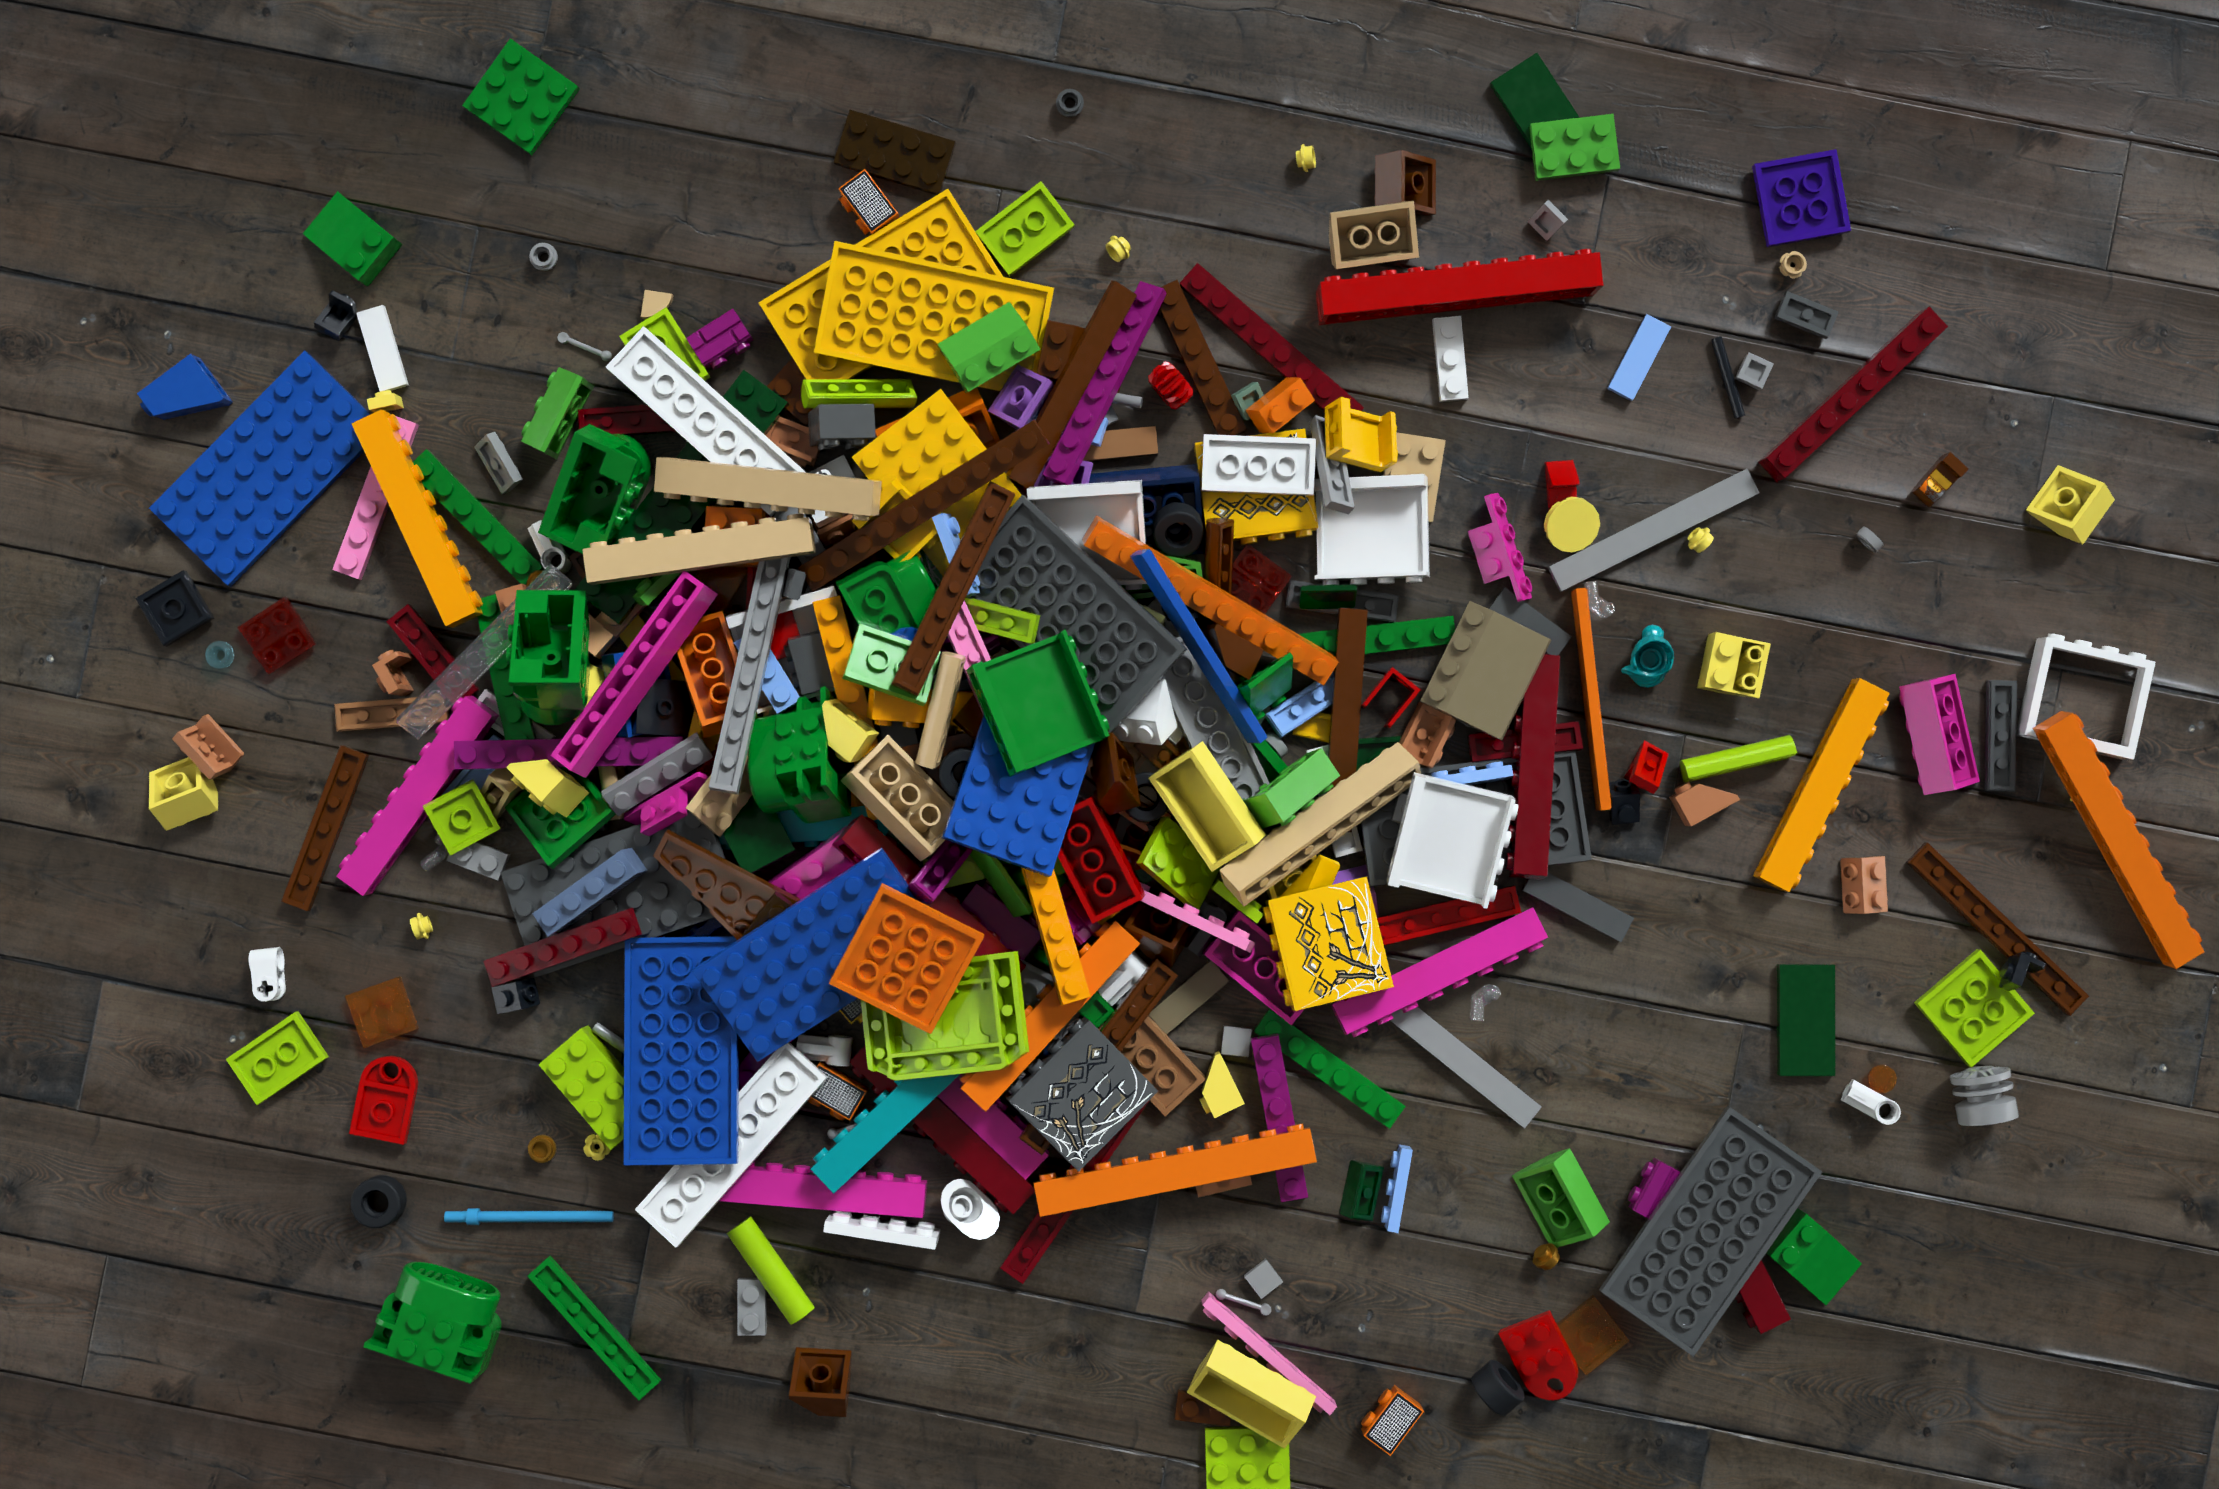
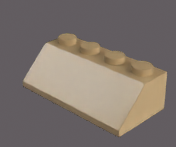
(901, 797)

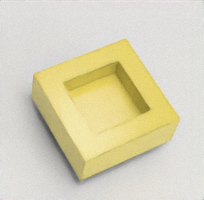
(386, 401)

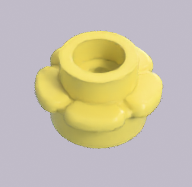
(1306, 157)
(1118, 248)
(1700, 539)
(421, 926)
(589, 1148)

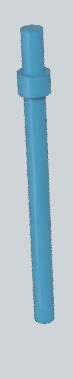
(474, 1216)

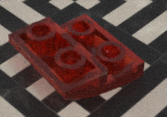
(1257, 579)
(277, 635)

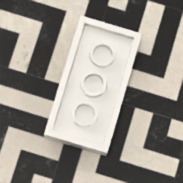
(1258, 465)
(873, 1228)

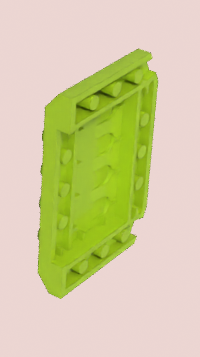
(976, 1032)

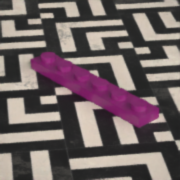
(1277, 1108)

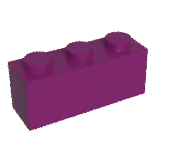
(1014, 932)

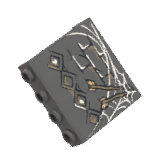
(1080, 1092)

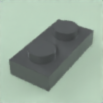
(1806, 315)

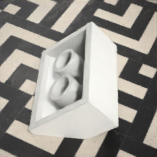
(1151, 719)

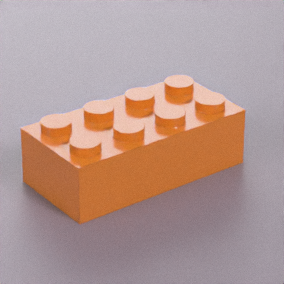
(708, 670)

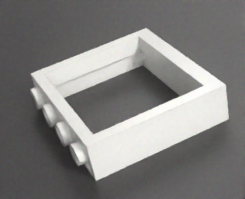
(2138, 701)

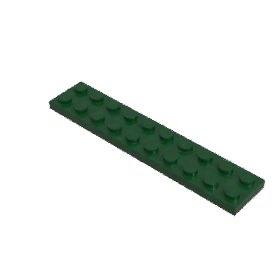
(668, 515)

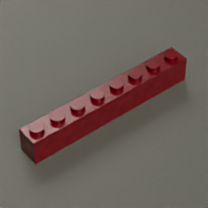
(1853, 394)
(1534, 773)
(863, 838)
(961, 1143)

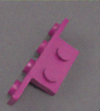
(1497, 550)
(667, 806)

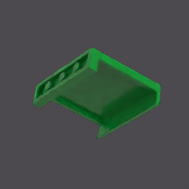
(1038, 703)

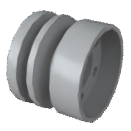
(1984, 1096)

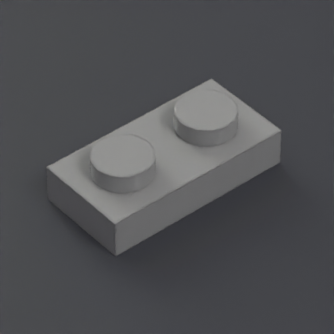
(498, 462)
(481, 859)
(751, 1307)

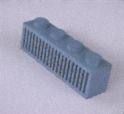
(590, 891)

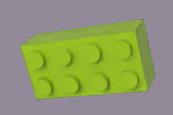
(591, 1082)

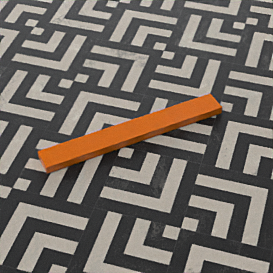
(1591, 699)

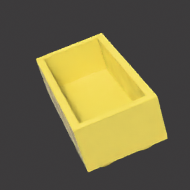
(1207, 806)
(1251, 1394)

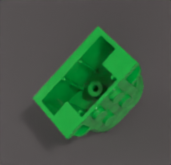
(596, 488)
(888, 593)
(550, 654)
(795, 766)
(439, 1321)

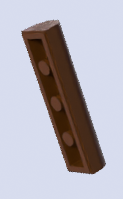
(1218, 555)

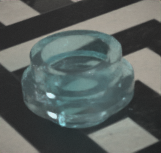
(211, 654)

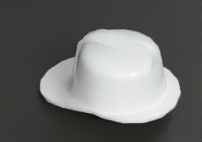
(969, 1209)

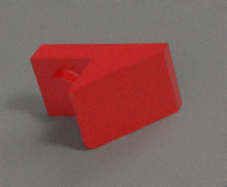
(1560, 481)
(1647, 767)

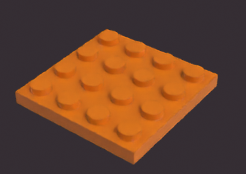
(906, 958)

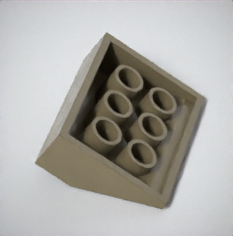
(1485, 670)

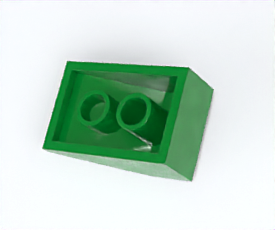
(352, 239)
(1268, 685)
(1813, 1257)

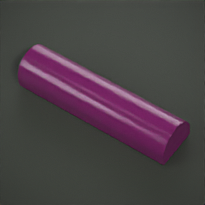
(938, 871)

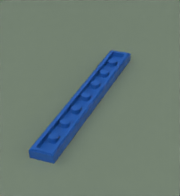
(1198, 646)

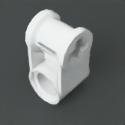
(266, 970)

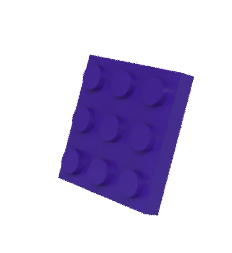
(1801, 198)

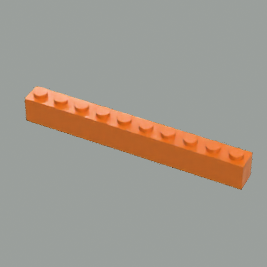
(1215, 603)
(2119, 839)
(1175, 1171)

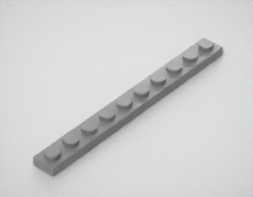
(748, 675)

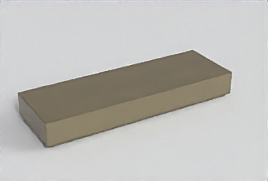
(1188, 997)

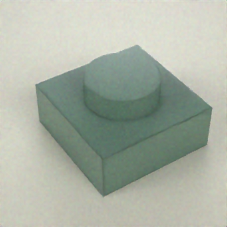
(1246, 397)

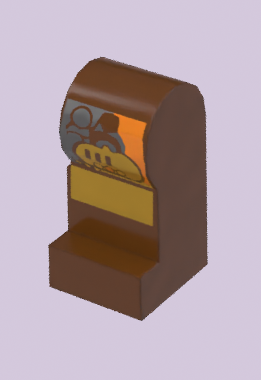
(1939, 479)

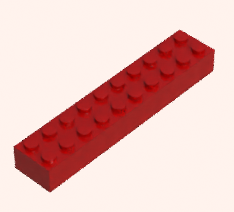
(1459, 287)

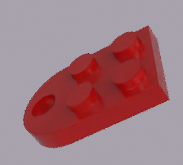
(385, 1103)
(1541, 1355)

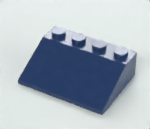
(1160, 488)

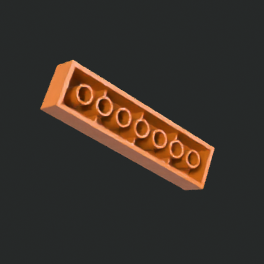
(1048, 1017)

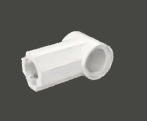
(549, 548)
(1123, 978)
(833, 1049)
(1869, 1102)

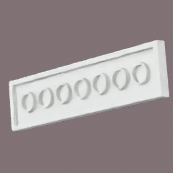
(694, 407)
(764, 1110)

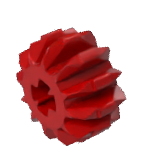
(1170, 385)

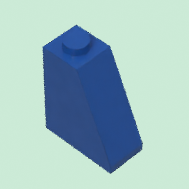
(183, 391)

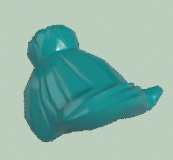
(1650, 658)

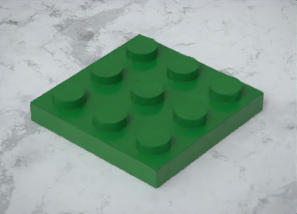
(521, 97)
(556, 835)

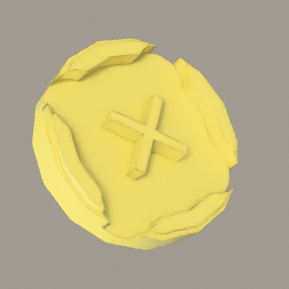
(1572, 524)

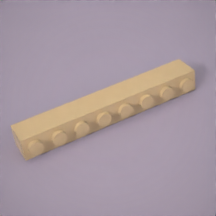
(767, 486)
(699, 550)
(1320, 824)

